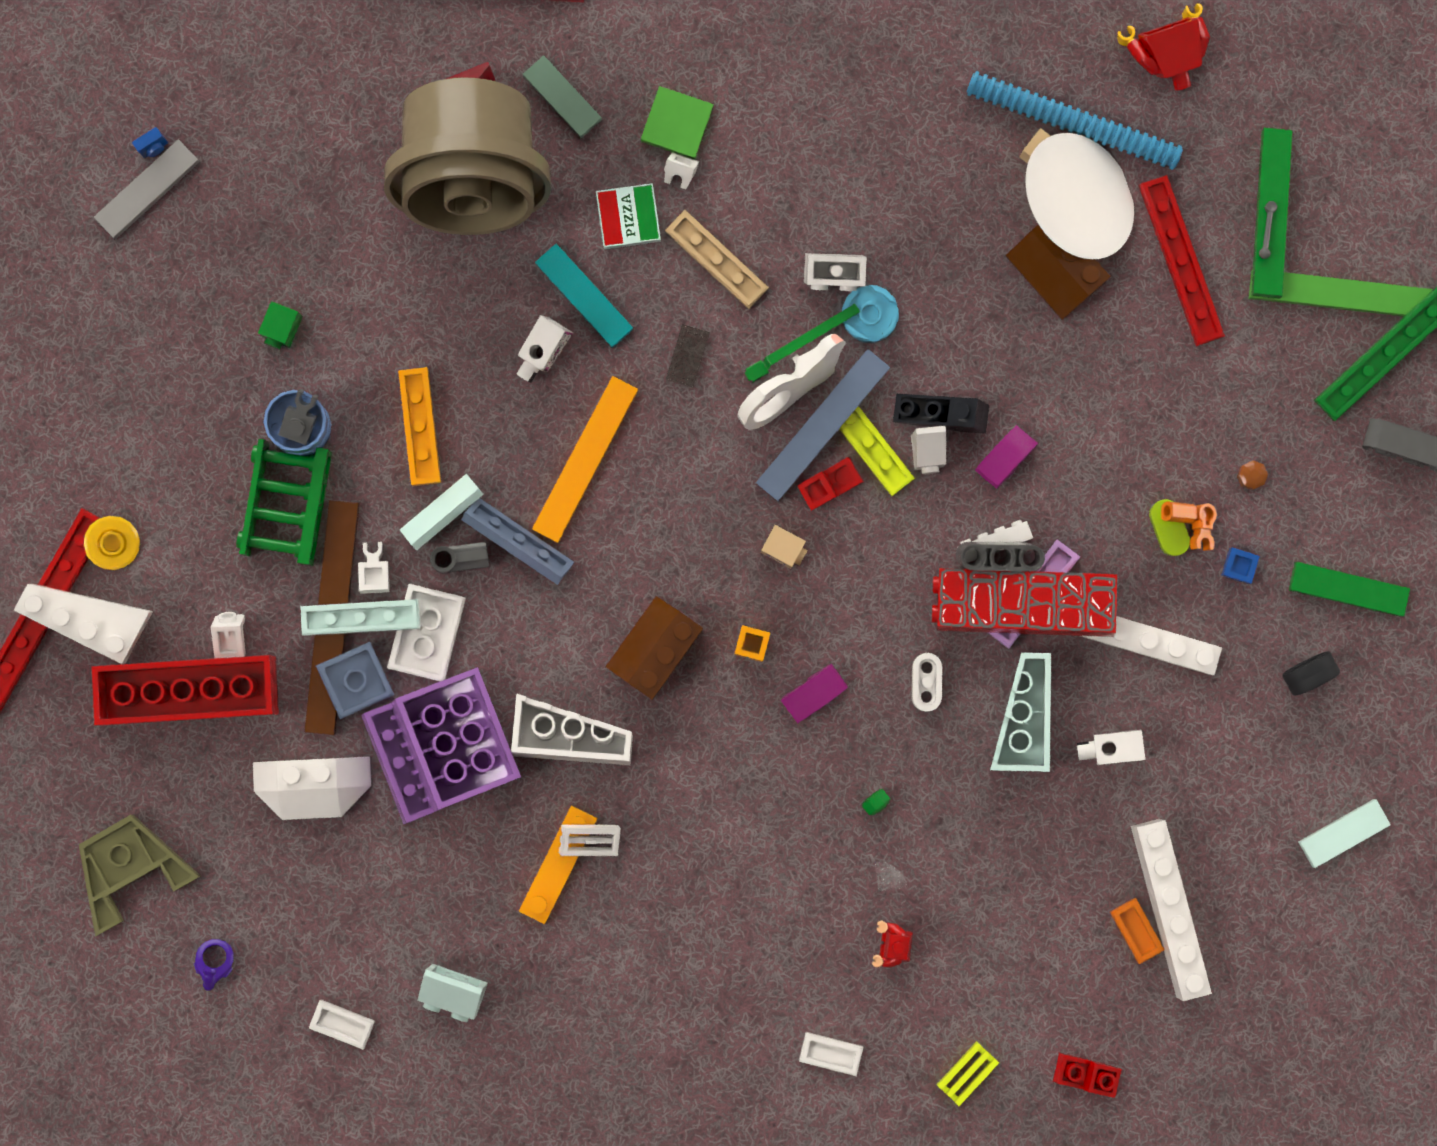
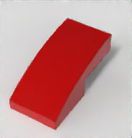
(830, 483)

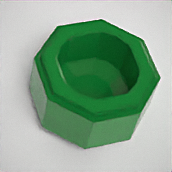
(876, 802)

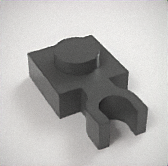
(297, 421)

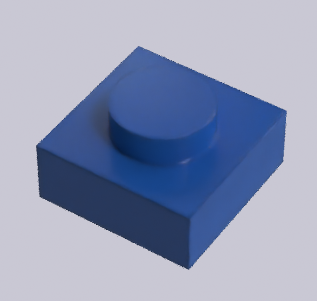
(150, 143)
(1240, 565)

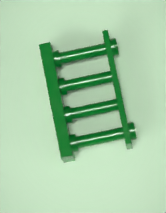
(312, 492)

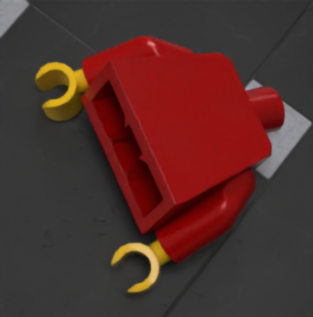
(1171, 48)

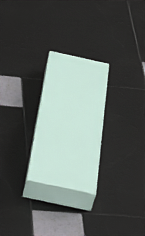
(441, 512)
(1344, 833)

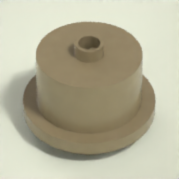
(467, 158)

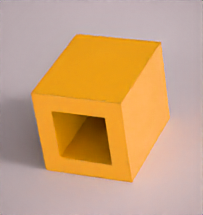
(752, 643)

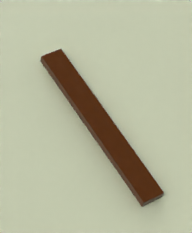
(334, 589)

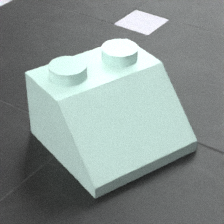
(451, 992)

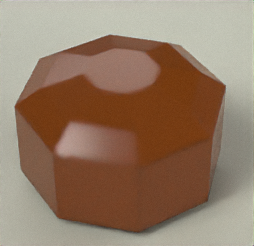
(1252, 475)

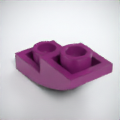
(1006, 457)
(814, 693)

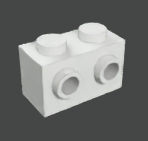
(835, 270)

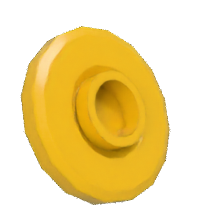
(111, 542)

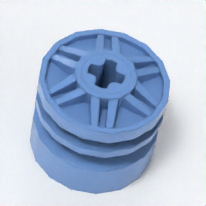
(273, 420)

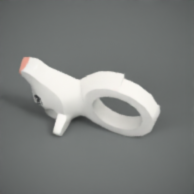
(809, 372)

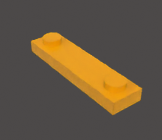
(419, 426)
(554, 871)

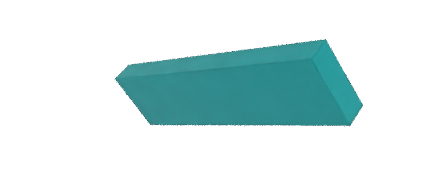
(584, 295)

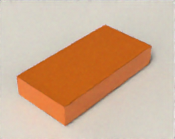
(1137, 931)

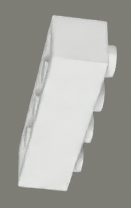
(1017, 533)

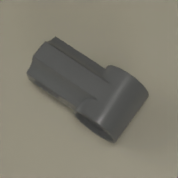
(463, 557)

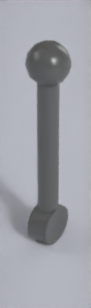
(1270, 208)

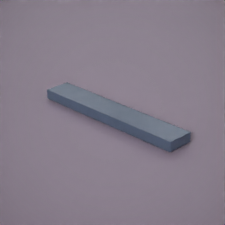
(823, 425)

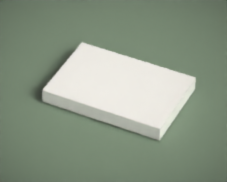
(428, 649)

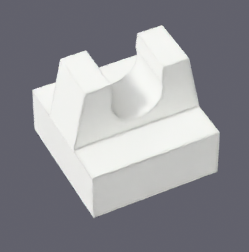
(682, 166)

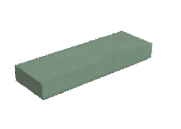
(562, 97)

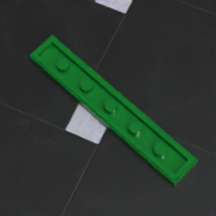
(1272, 186)
(1380, 358)

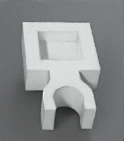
(373, 573)

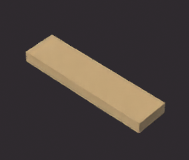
(716, 259)

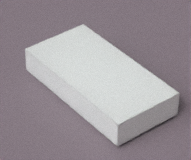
(342, 1024)
(831, 1054)

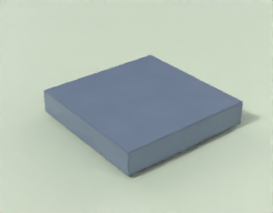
(354, 680)

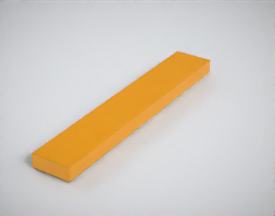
(585, 459)

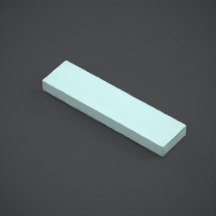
(360, 617)

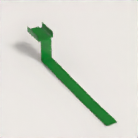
(761, 368)

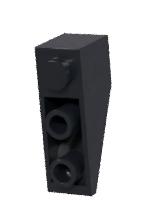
(952, 412)

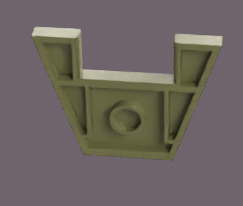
(121, 857)

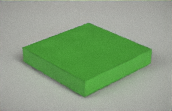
(677, 122)

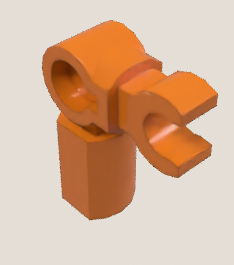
(1200, 517)

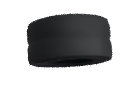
(1311, 673)

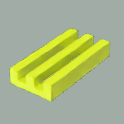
(976, 1081)

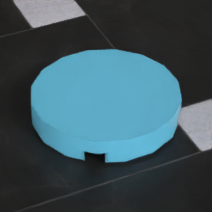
(873, 321)

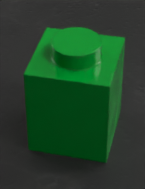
(279, 326)

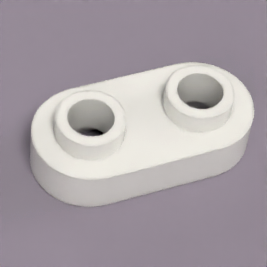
(927, 682)

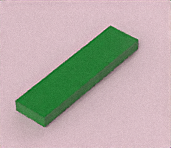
(1349, 589)

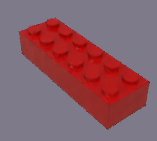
(185, 690)

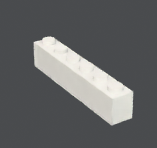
(1171, 909)

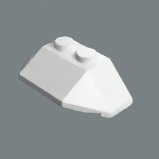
(312, 786)

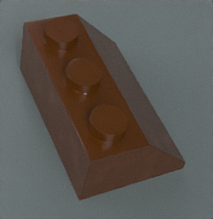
(1056, 274)
(654, 647)

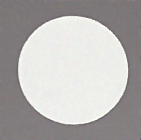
(1079, 196)

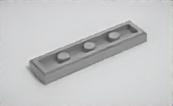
(146, 189)

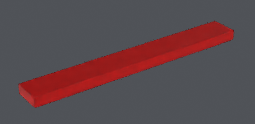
(28, 633)

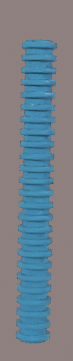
(1074, 120)

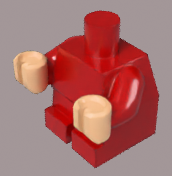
(895, 947)

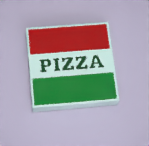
(628, 216)

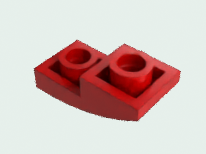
(1087, 1075)

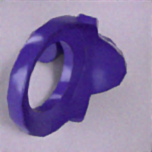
(212, 975)

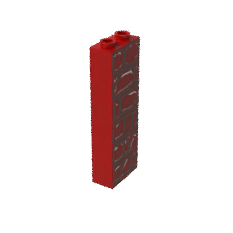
(1025, 602)

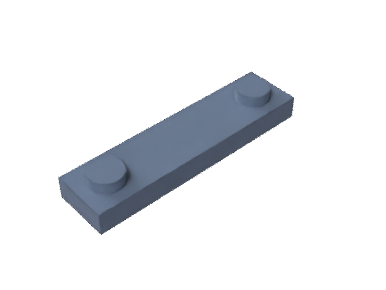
(517, 541)

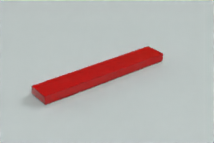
(1181, 260)

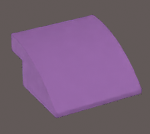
(440, 745)

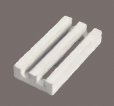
(565, 839)

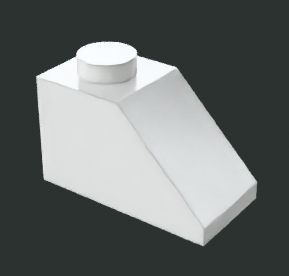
(929, 449)

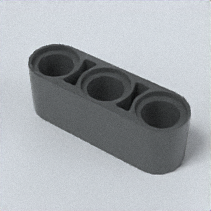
(1402, 442)
(1013, 560)

